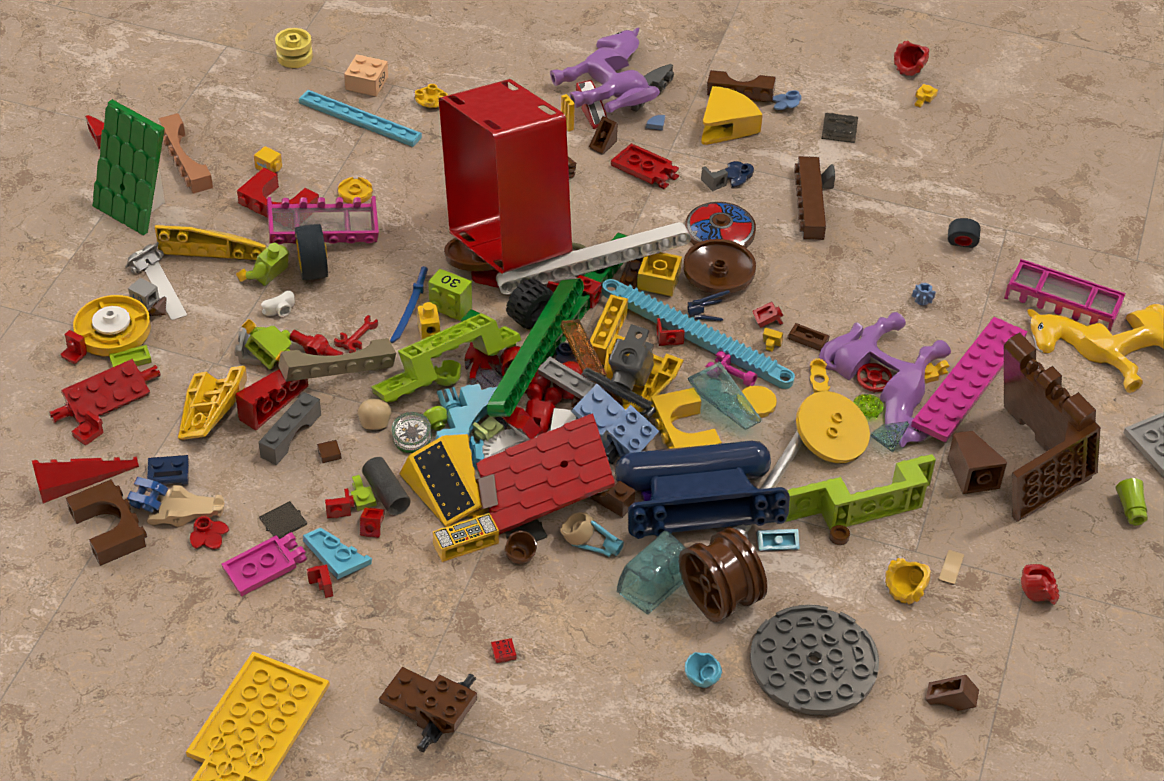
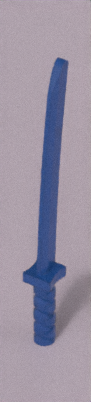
(418, 288)

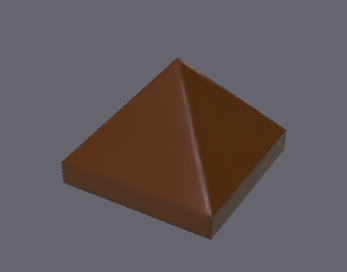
(158, 308)

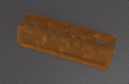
(581, 346)

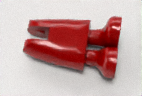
(541, 410)

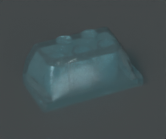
(652, 573)

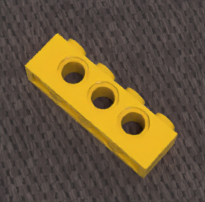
(608, 325)

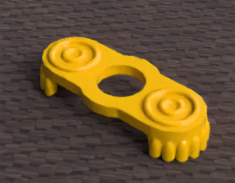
(818, 368)

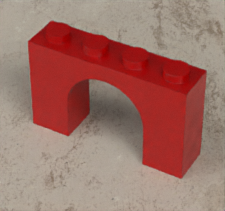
(260, 186)

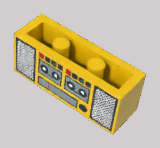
(465, 537)

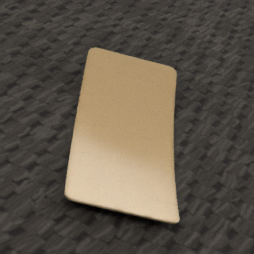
(951, 566)

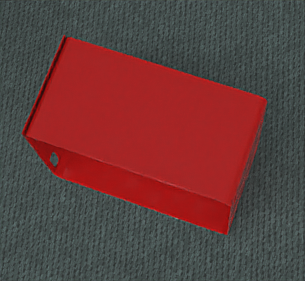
(506, 174)

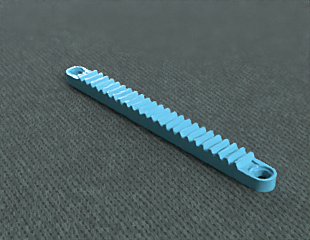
(701, 334)

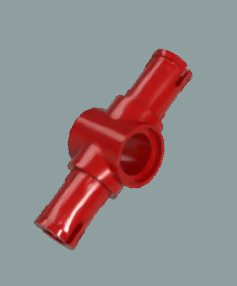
(314, 345)

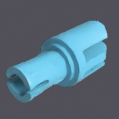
(451, 400)

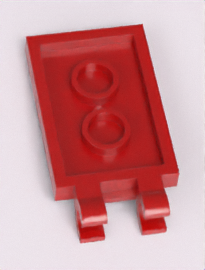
(645, 165)

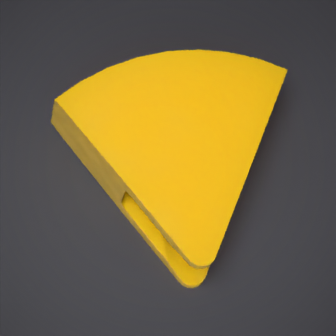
(728, 107)

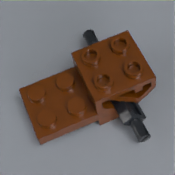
(435, 704)

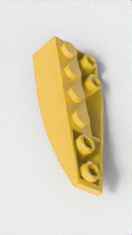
(205, 243)

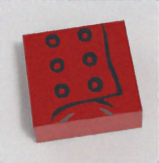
(503, 650)

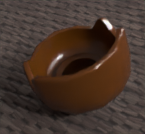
(520, 547)

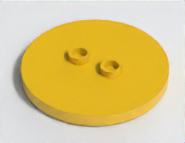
(832, 427)

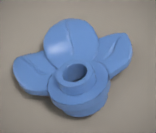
(790, 99)

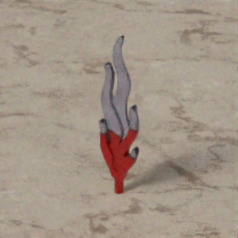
(482, 372)

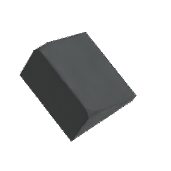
(828, 177)

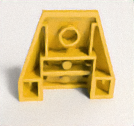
(661, 376)
(209, 401)

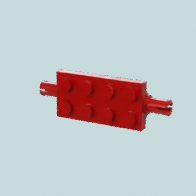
(105, 391)

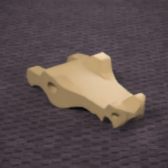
(181, 507)

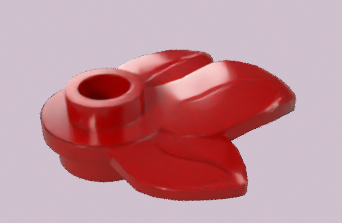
(208, 533)

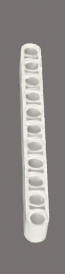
(598, 256)

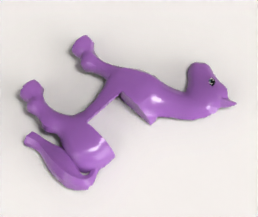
(628, 86)
(905, 388)

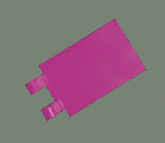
(263, 563)

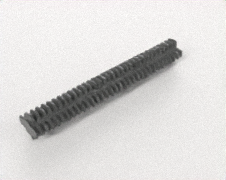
(619, 390)

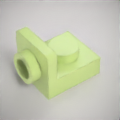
(487, 429)

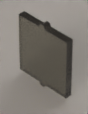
(283, 520)

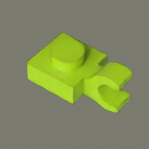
(362, 495)

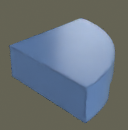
(656, 122)

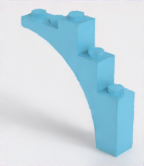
(473, 409)

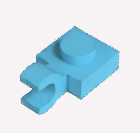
(477, 451)

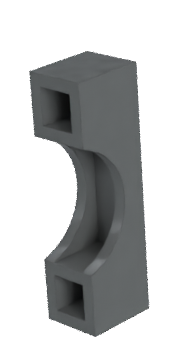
(277, 440)

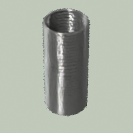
(386, 485)

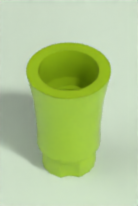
(1133, 500)

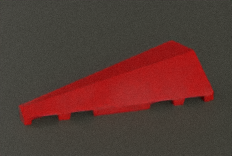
(62, 478)

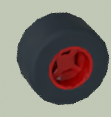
(964, 232)

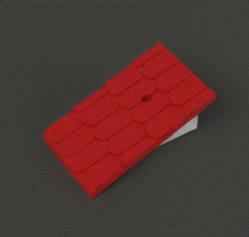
(547, 473)

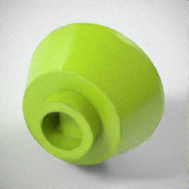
(437, 417)

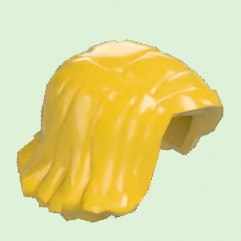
(907, 580)

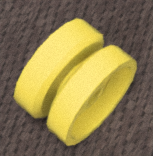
(293, 47)

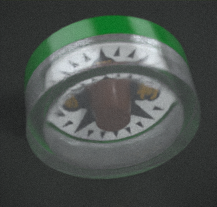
(411, 432)

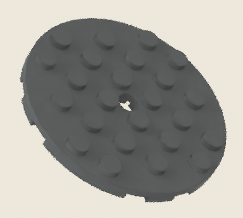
(789, 677)

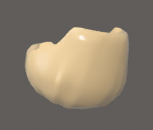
(374, 414)
(578, 528)

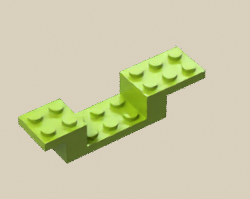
(417, 357)
(846, 509)

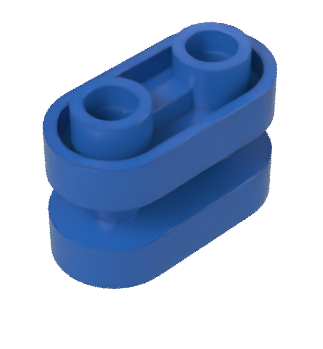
(140, 500)

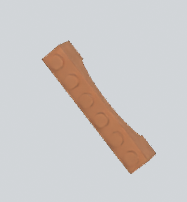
(195, 175)

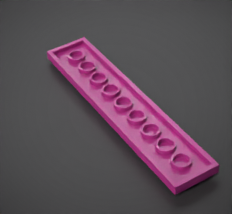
(966, 381)

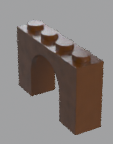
(108, 499)

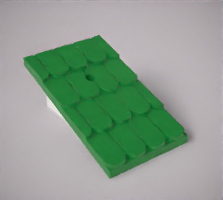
(128, 168)

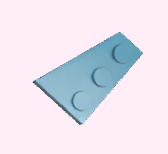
(338, 557)

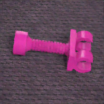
(748, 378)

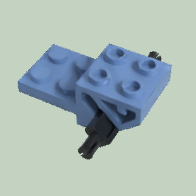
(619, 429)

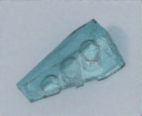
(722, 392)

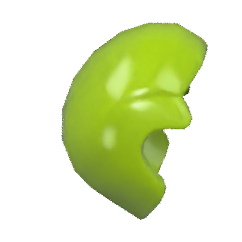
(448, 372)

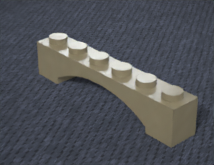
(298, 365)

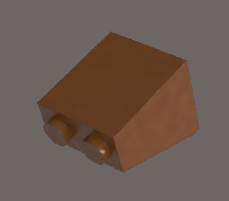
(975, 463)

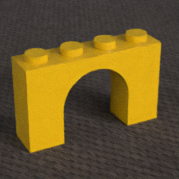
(676, 406)

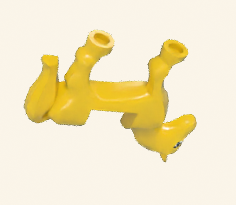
(1098, 343)

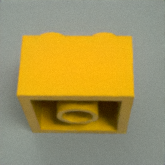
(659, 273)

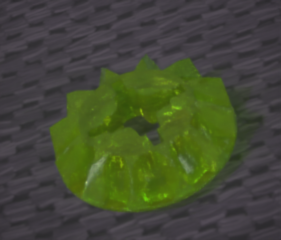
(873, 402)

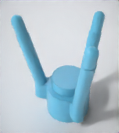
(612, 544)

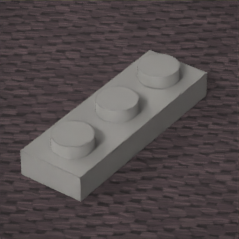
(565, 377)

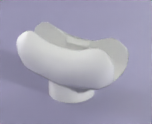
(279, 305)

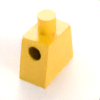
(427, 317)

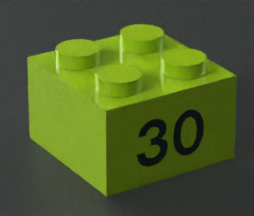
(450, 294)

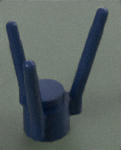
(696, 307)

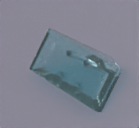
(890, 434)

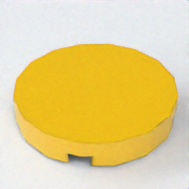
(352, 188)
(761, 399)

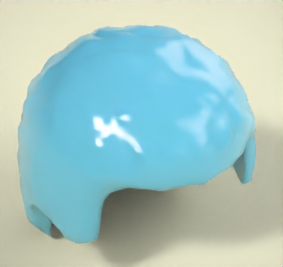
(703, 669)

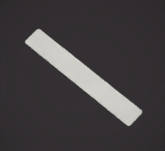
(157, 277)

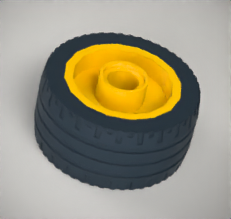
(311, 252)

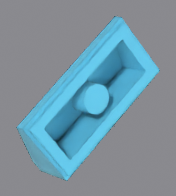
(778, 539)

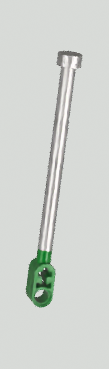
(778, 471)

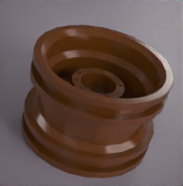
(723, 574)

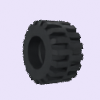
(528, 302)

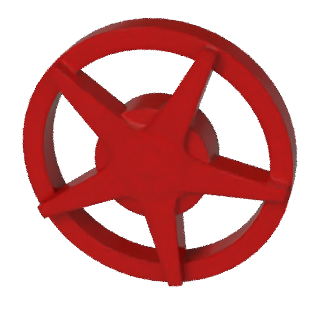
(873, 377)

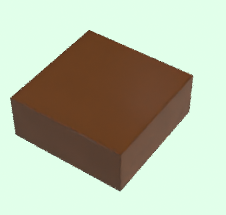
(329, 451)

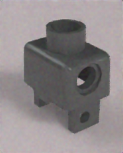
(637, 366)

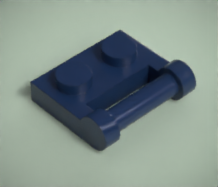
(169, 469)

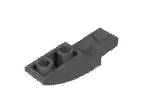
(659, 79)

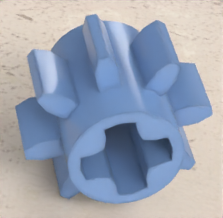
(923, 294)

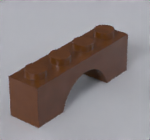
(759, 89)

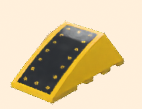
(444, 477)

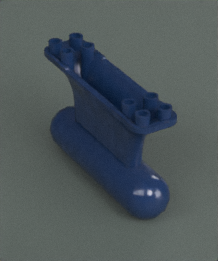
(701, 488)

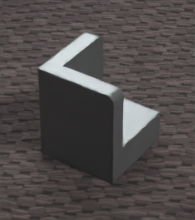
(714, 180)

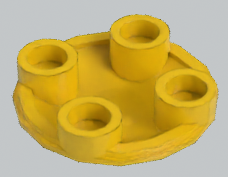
(429, 96)

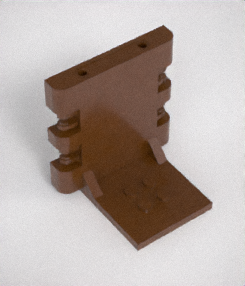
(1061, 426)

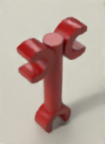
(353, 342)

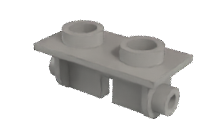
(148, 253)

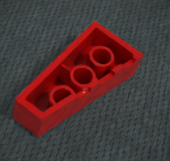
(266, 398)

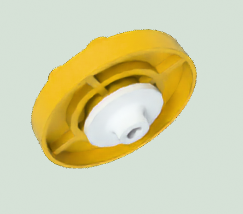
(112, 324)

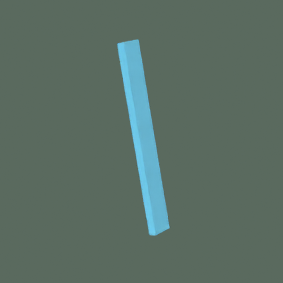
(360, 118)

